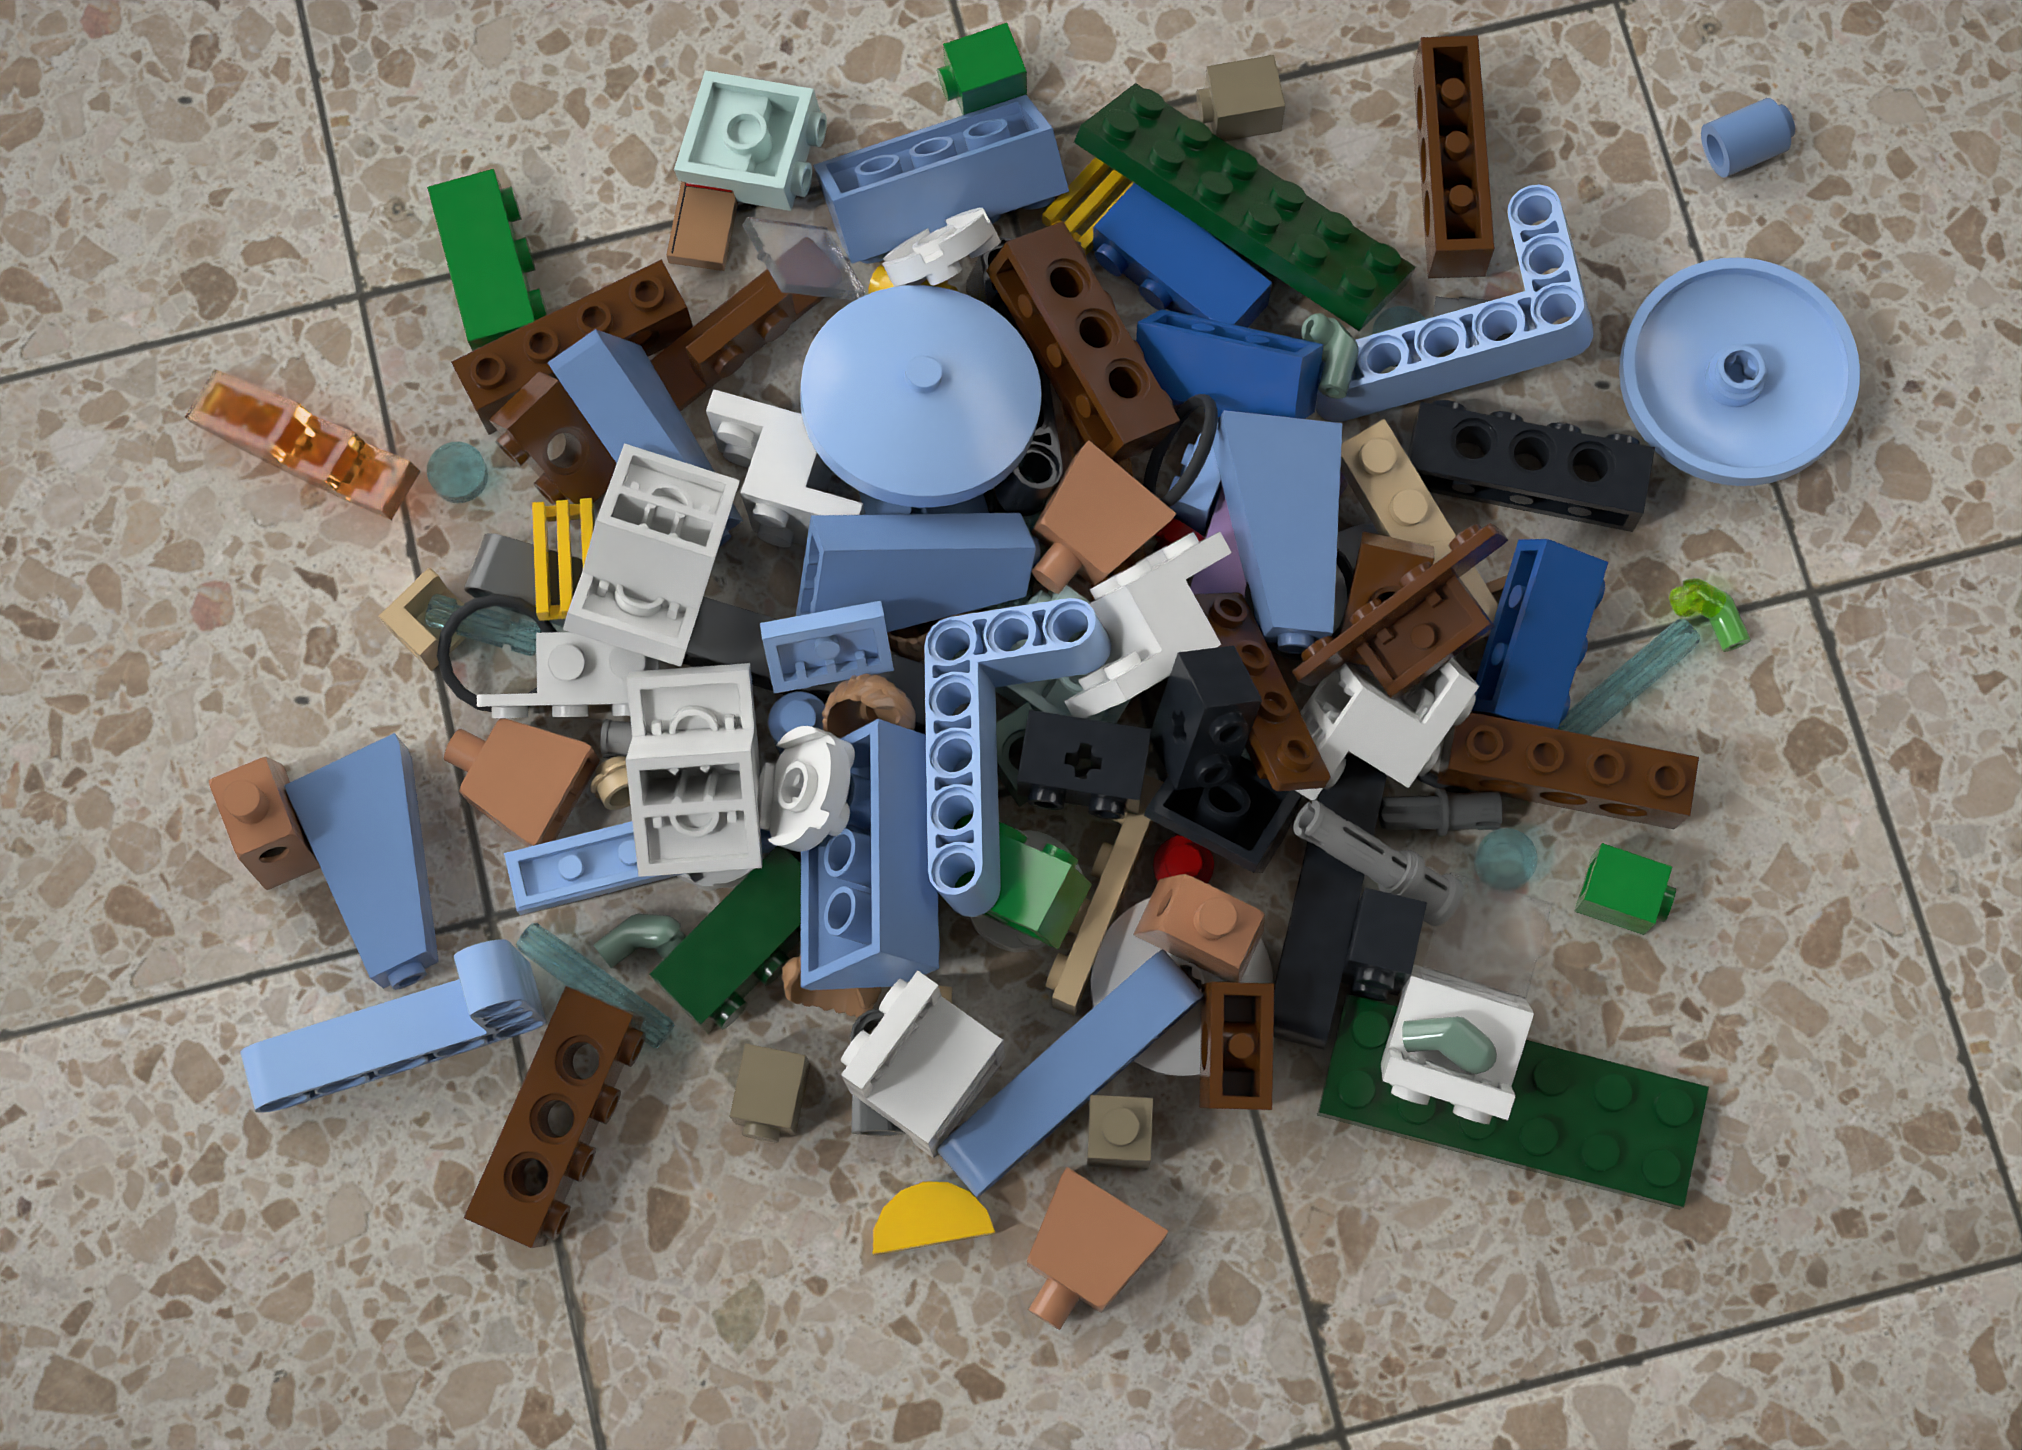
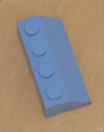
(918, 180)
(869, 889)

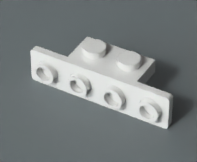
(571, 676)

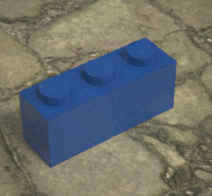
(1177, 262)
(1231, 364)
(1539, 633)

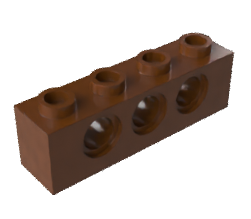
(1453, 157)
(635, 308)
(1062, 310)
(1569, 770)
(501, 1197)

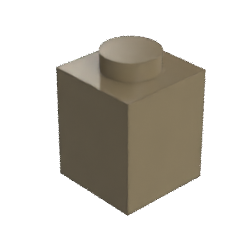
(1242, 98)
(769, 1092)
(1119, 1131)

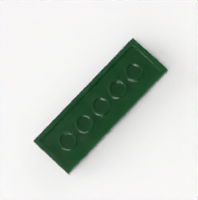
(1246, 205)
(1567, 1121)

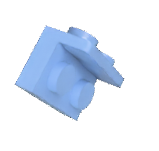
(826, 646)

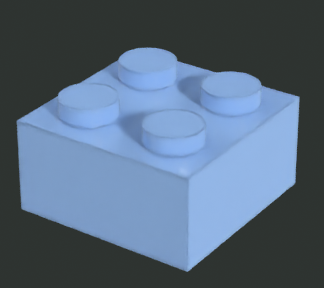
(1200, 500)

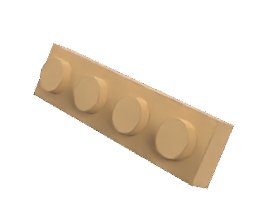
(1400, 500)
(1114, 869)

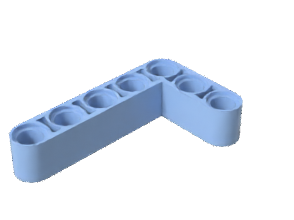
(1476, 328)
(973, 732)
(484, 1006)

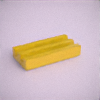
(1077, 189)
(562, 513)

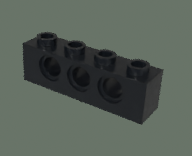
(1554, 489)

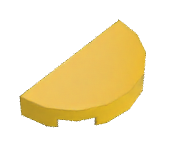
(929, 1216)

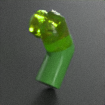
(1714, 605)

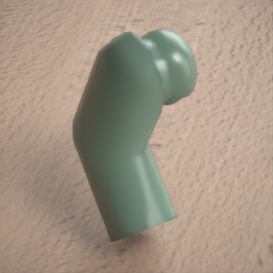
(1338, 354)
(640, 931)
(1454, 1038)

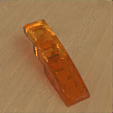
(302, 444)

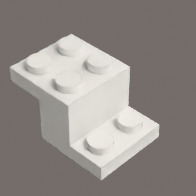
(784, 472)
(651, 555)
(1148, 621)
(1391, 734)
(694, 770)
(922, 1062)
(1430, 1073)

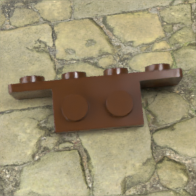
(728, 337)
(1417, 625)
(1279, 737)

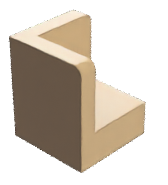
(407, 618)

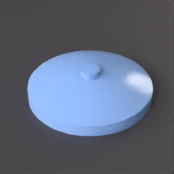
(1739, 371)
(920, 396)

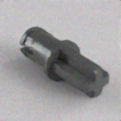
(1442, 812)

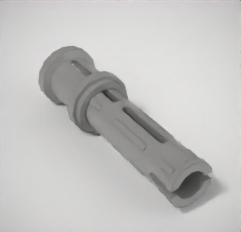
(1393, 870)

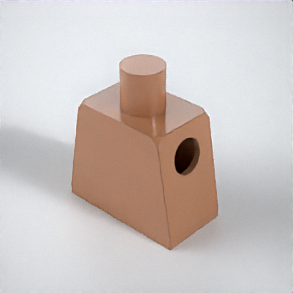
(1094, 520)
(523, 777)
(261, 818)
(1202, 926)
(1087, 1248)

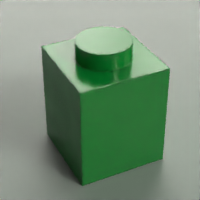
(983, 69)
(1626, 890)

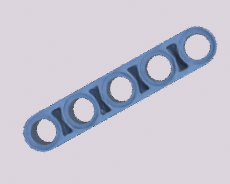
(1069, 1073)

